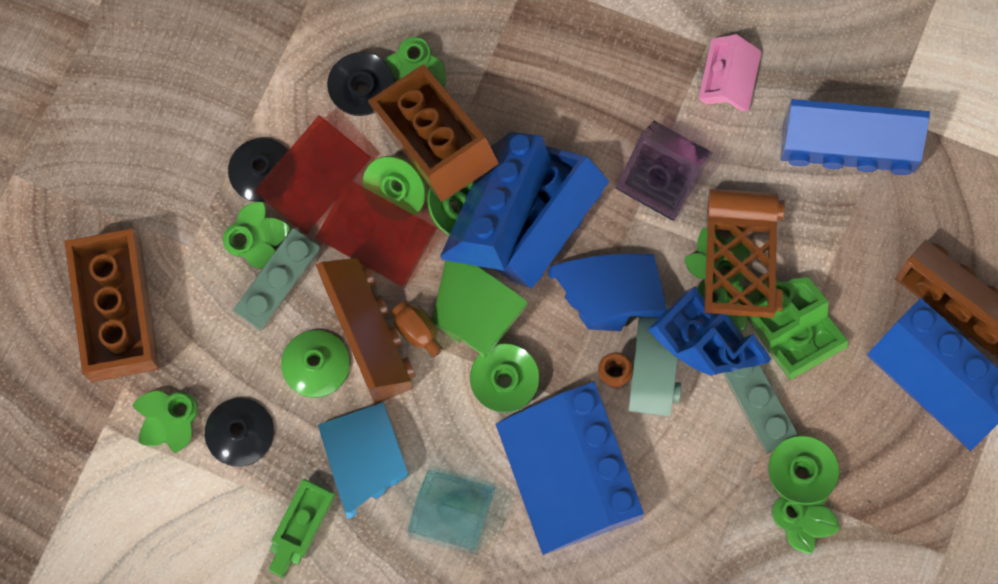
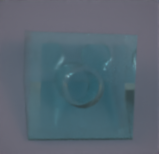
(451, 512)

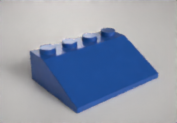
(569, 469)

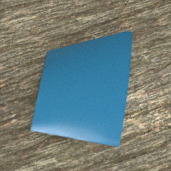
(362, 455)

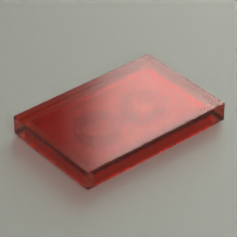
(312, 174)
(376, 233)

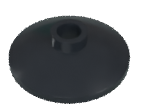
(353, 71)
(241, 165)
(250, 444)

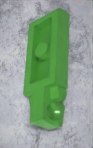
(299, 526)

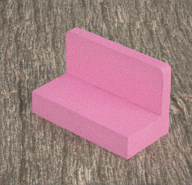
(730, 72)

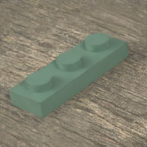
(276, 279)
(760, 406)

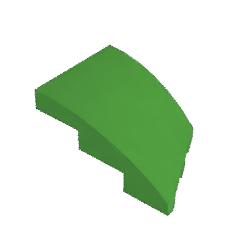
(475, 307)
(802, 331)

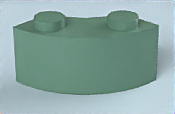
(653, 374)

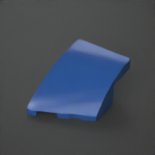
(611, 288)
(705, 339)

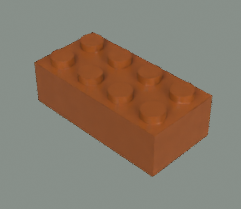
(433, 132)
(111, 305)

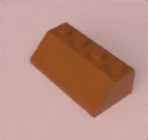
(953, 293)
(366, 329)

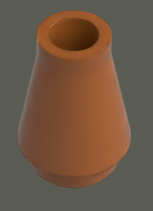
(614, 363)

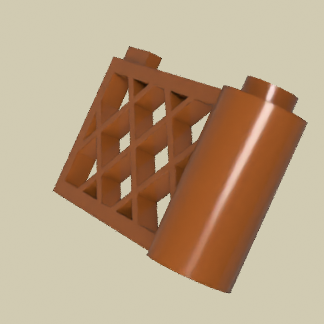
(747, 213)

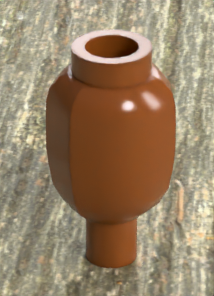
(416, 327)

